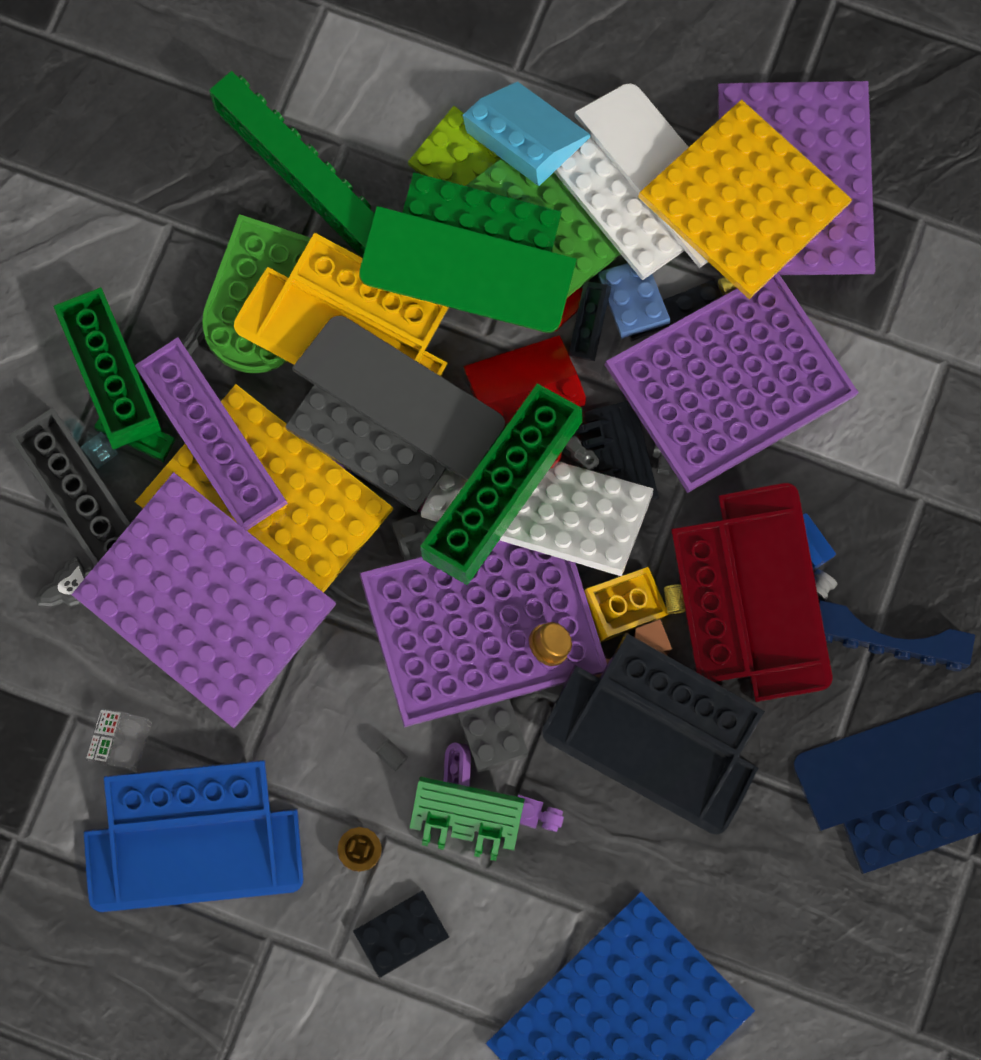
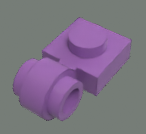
(531, 813)

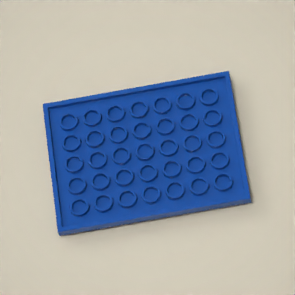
(628, 997)

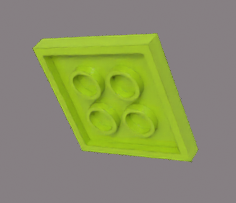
(452, 152)

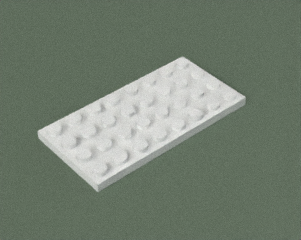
(568, 515)

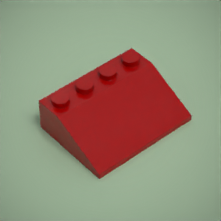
(510, 377)

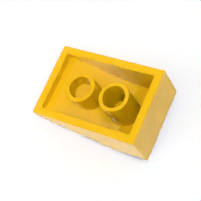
(625, 604)

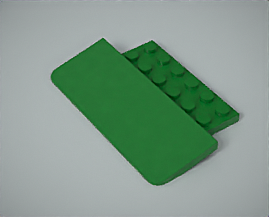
(471, 254)

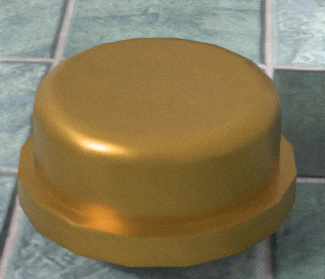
(550, 643)
(359, 849)

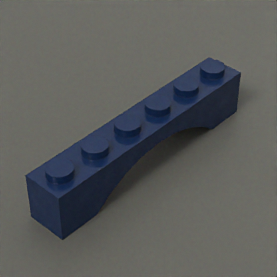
(947, 648)

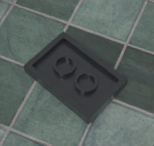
(401, 934)

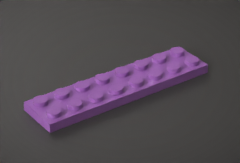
(211, 434)

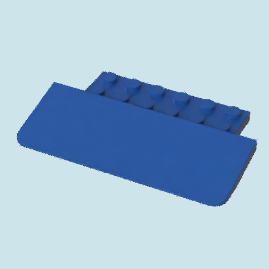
(191, 839)

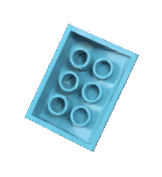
(524, 131)

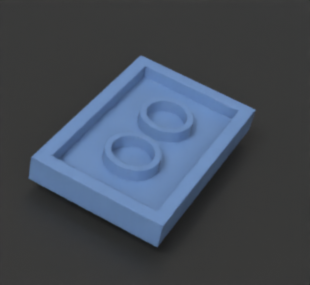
(633, 301)

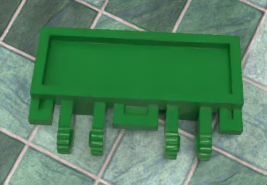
(468, 811)

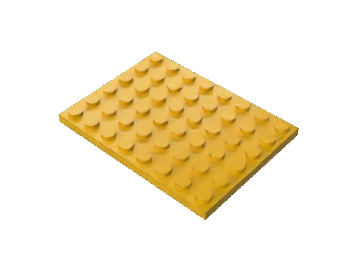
(326, 508)

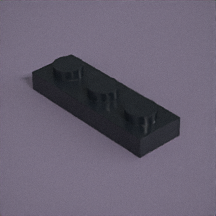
(589, 321)

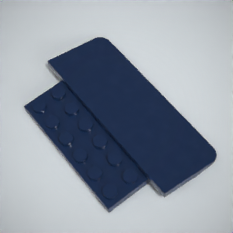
(900, 783)

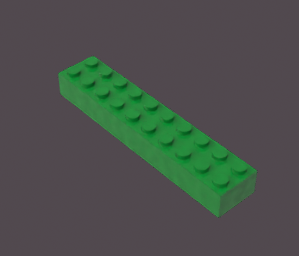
(294, 160)

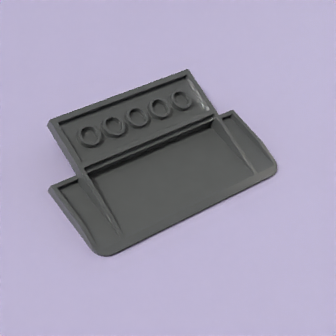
(388, 414)

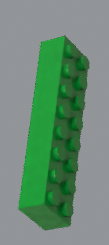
(501, 484)

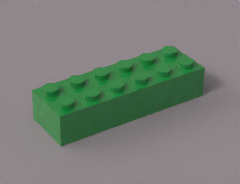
(107, 368)

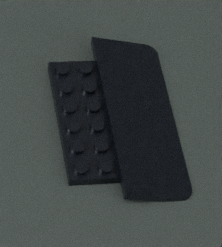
(659, 733)

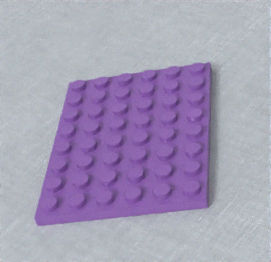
(833, 132)
(730, 381)
(204, 599)
(470, 643)

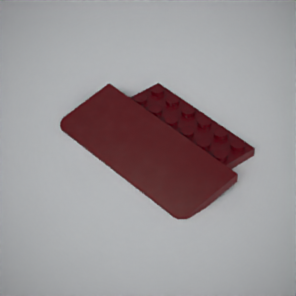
(754, 595)

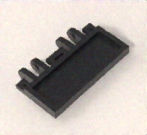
(623, 442)

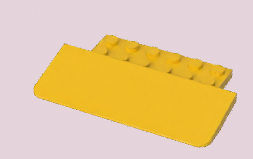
(325, 283)

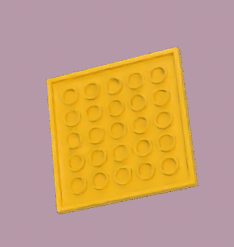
(745, 198)

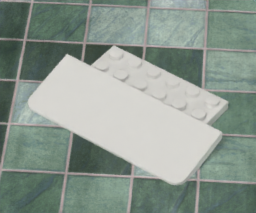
(621, 157)

